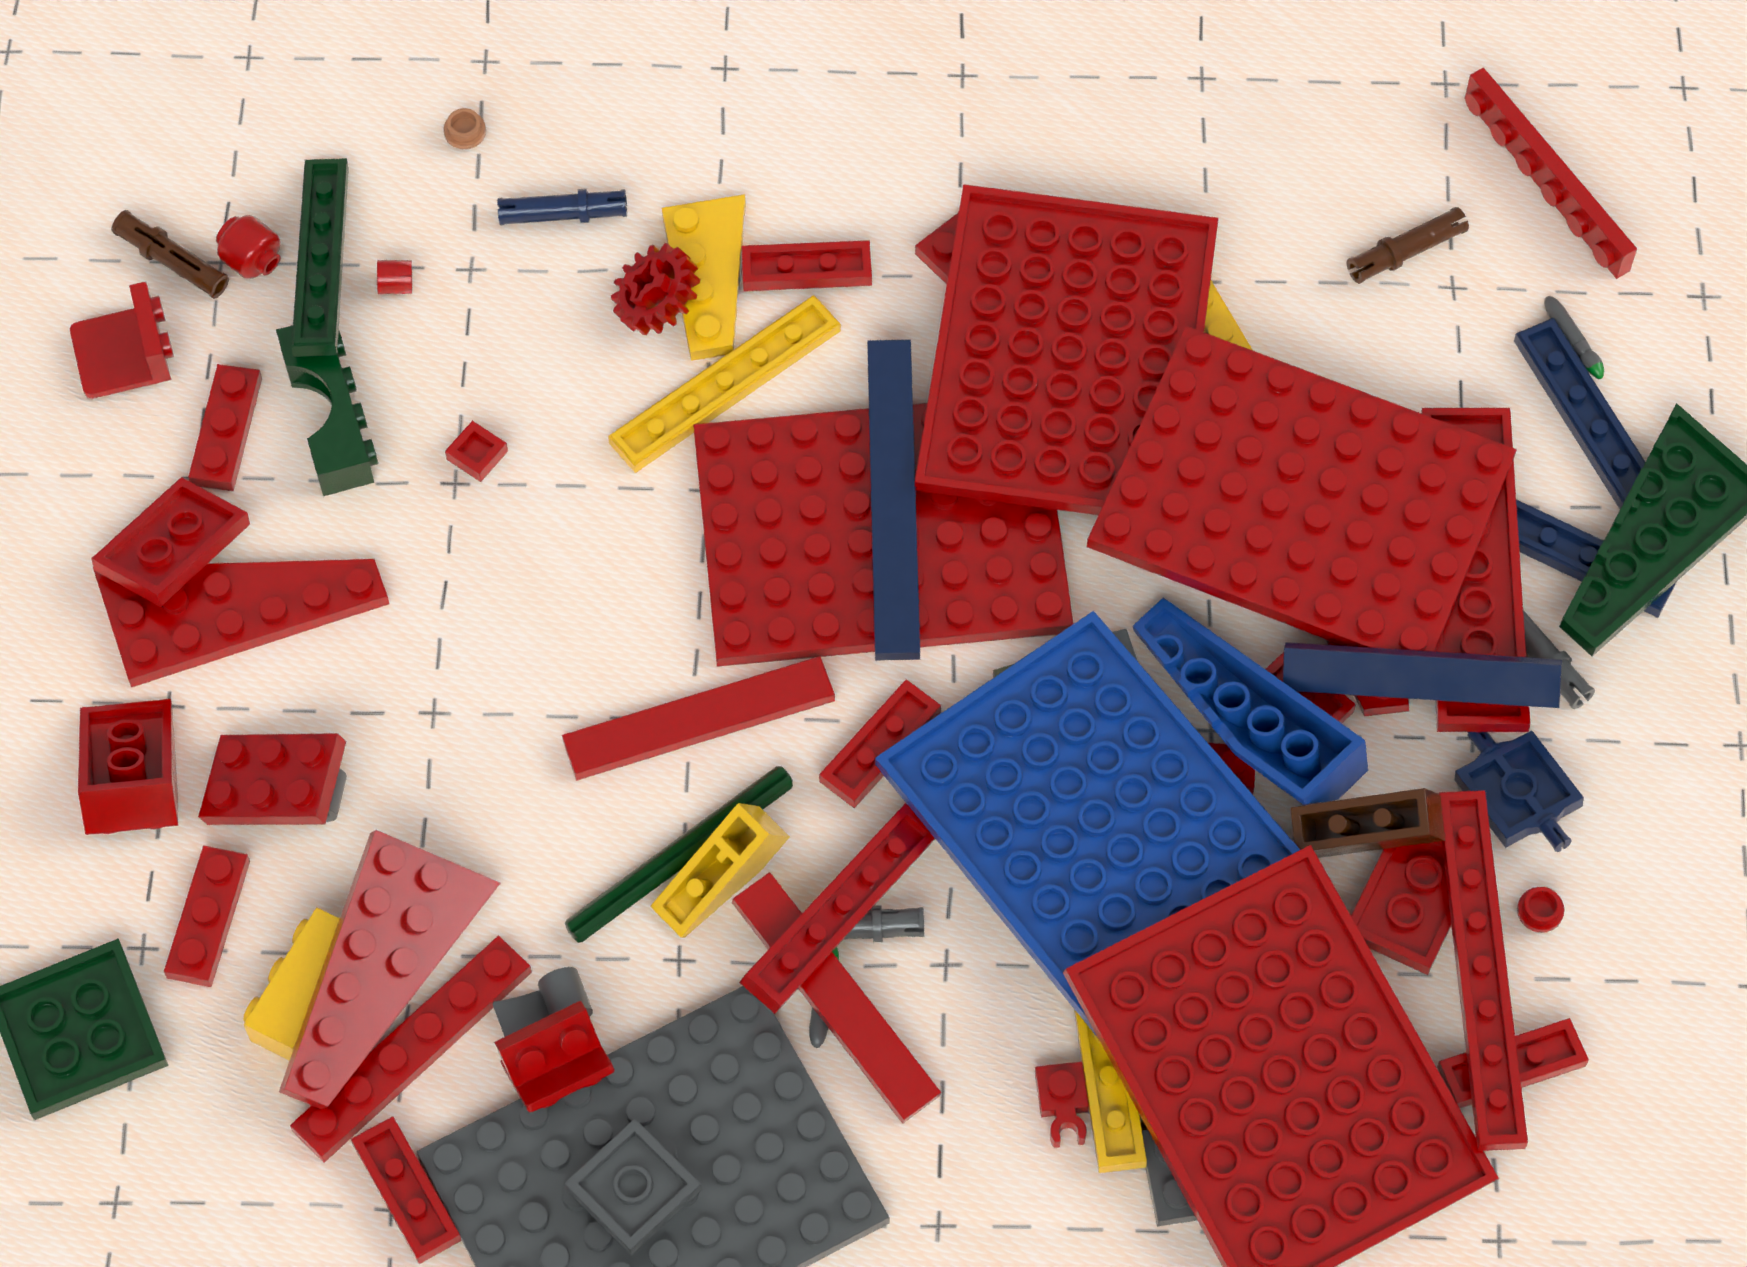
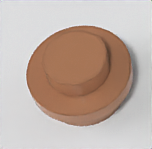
(464, 129)

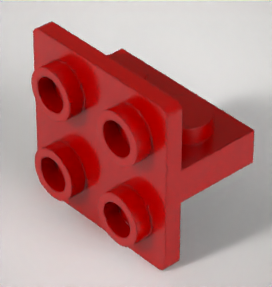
(554, 1057)

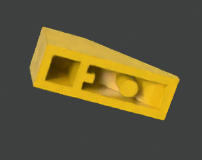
(720, 867)

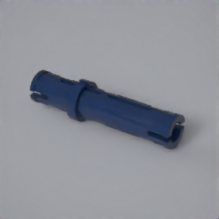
(562, 207)

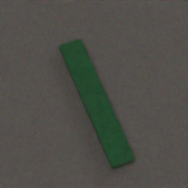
(320, 258)

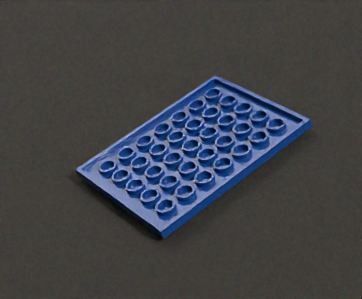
(1081, 800)

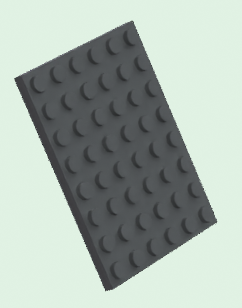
(723, 1102)

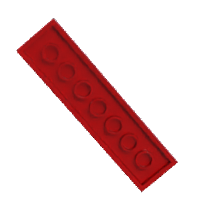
(1490, 601)

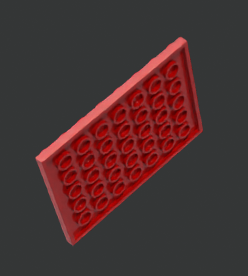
(1055, 343)
(1301, 498)
(795, 546)
(1280, 1072)

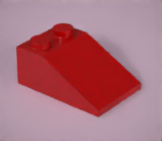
(127, 767)

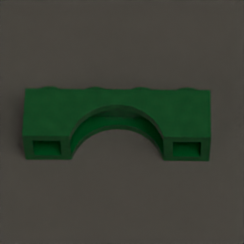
(337, 447)

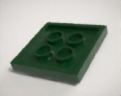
(77, 1029)

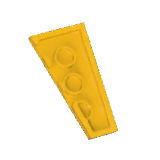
(713, 240)

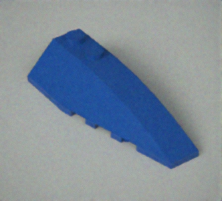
(1254, 710)

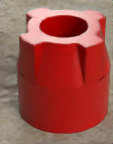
(394, 276)

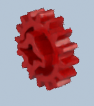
(655, 289)

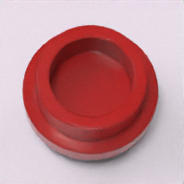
(1540, 909)

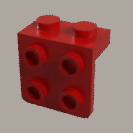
(123, 347)

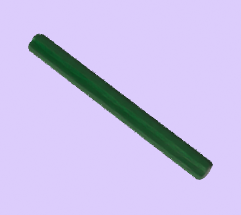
(670, 859)

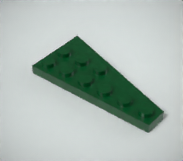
(1671, 519)

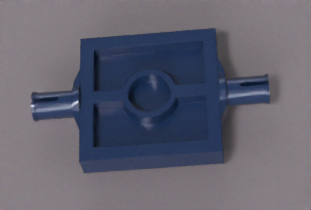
(1522, 788)

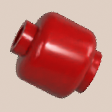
(248, 246)

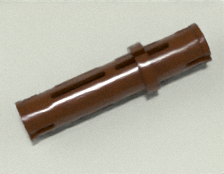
(155, 244)
(1392, 252)

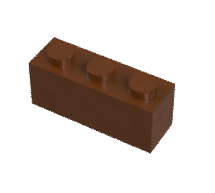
(1369, 822)

